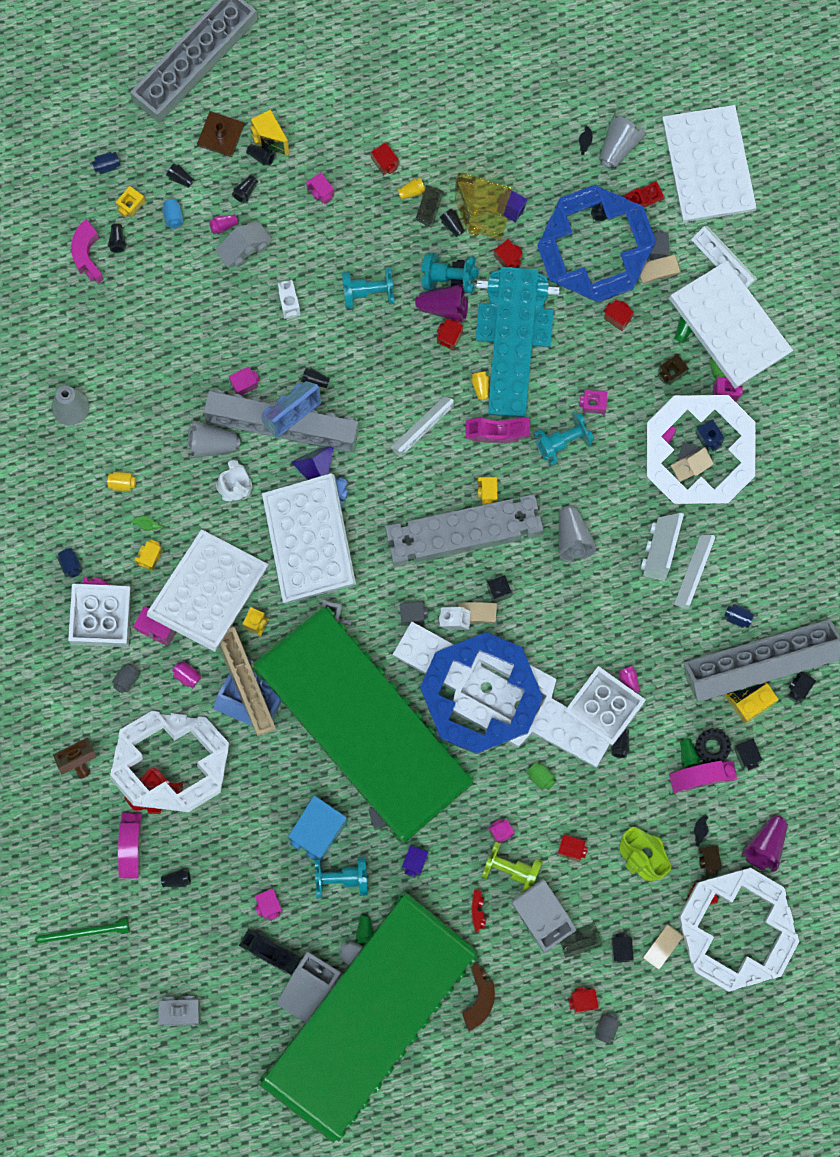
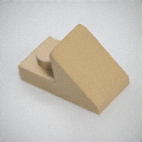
(692, 464)

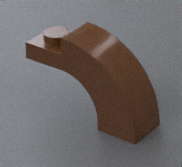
(486, 993)

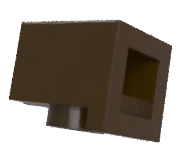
(675, 364)
(710, 860)

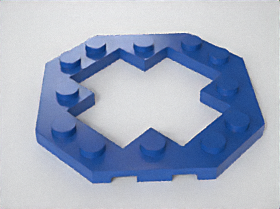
(633, 260)
(497, 731)

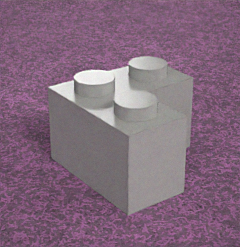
(242, 243)

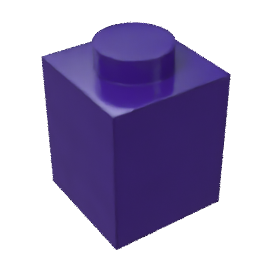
(515, 206)
(414, 861)

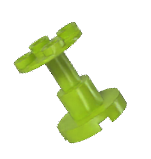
(519, 872)

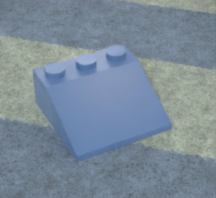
(291, 408)
(229, 701)

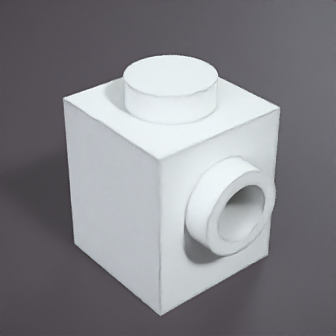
(454, 618)

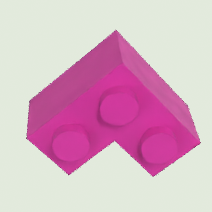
(153, 628)

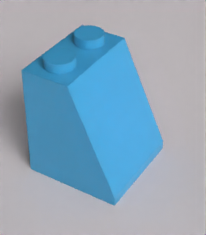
(317, 829)

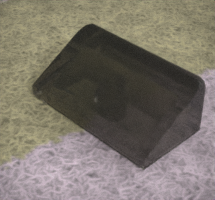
(429, 205)
(581, 941)

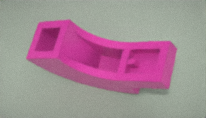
(81, 243)
(497, 431)
(702, 775)
(129, 845)

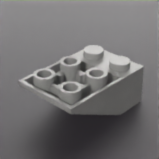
(543, 916)
(308, 987)

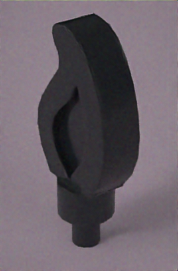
(585, 140)
(701, 830)

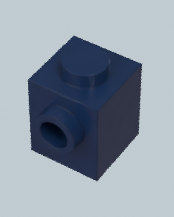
(710, 436)

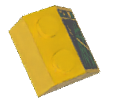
(268, 133)
(752, 701)

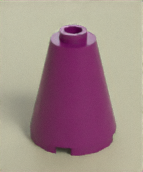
(444, 302)
(767, 845)

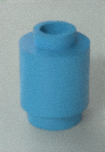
(172, 213)

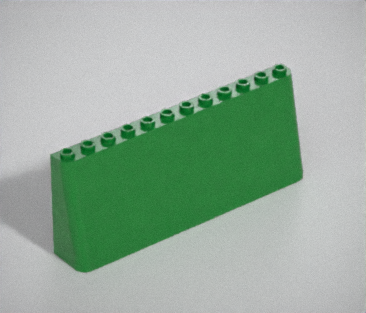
(363, 724)
(369, 1018)

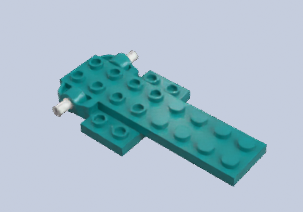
(514, 324)

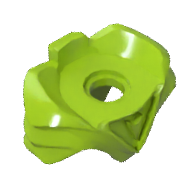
(637, 861)

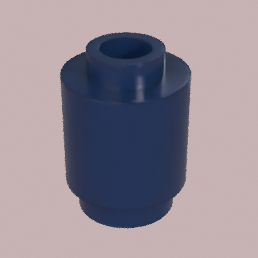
(106, 162)
(69, 563)
(739, 616)

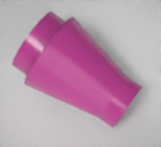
(222, 223)
(629, 678)

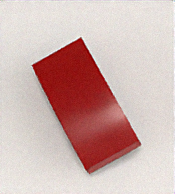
(646, 196)
(477, 916)

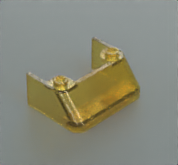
(482, 205)

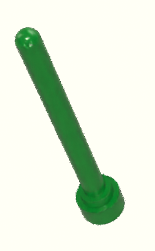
(120, 926)

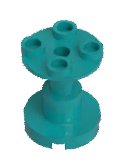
(443, 272)
(360, 288)
(557, 441)
(349, 877)

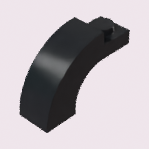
(270, 952)

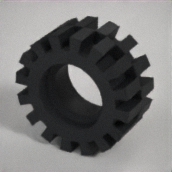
(713, 735)

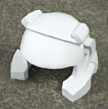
(234, 483)

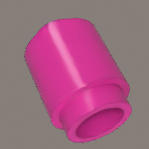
(186, 674)

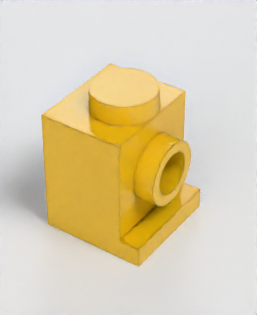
(130, 196)
(488, 491)
(149, 555)
(255, 621)

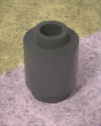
(125, 678)
(607, 1028)

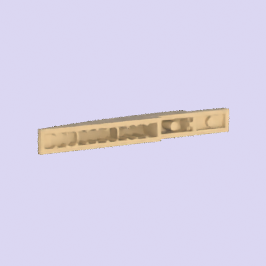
(246, 683)

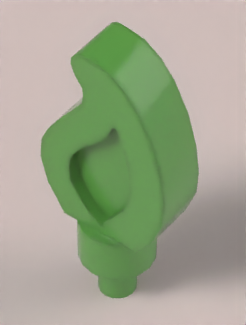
(146, 523)

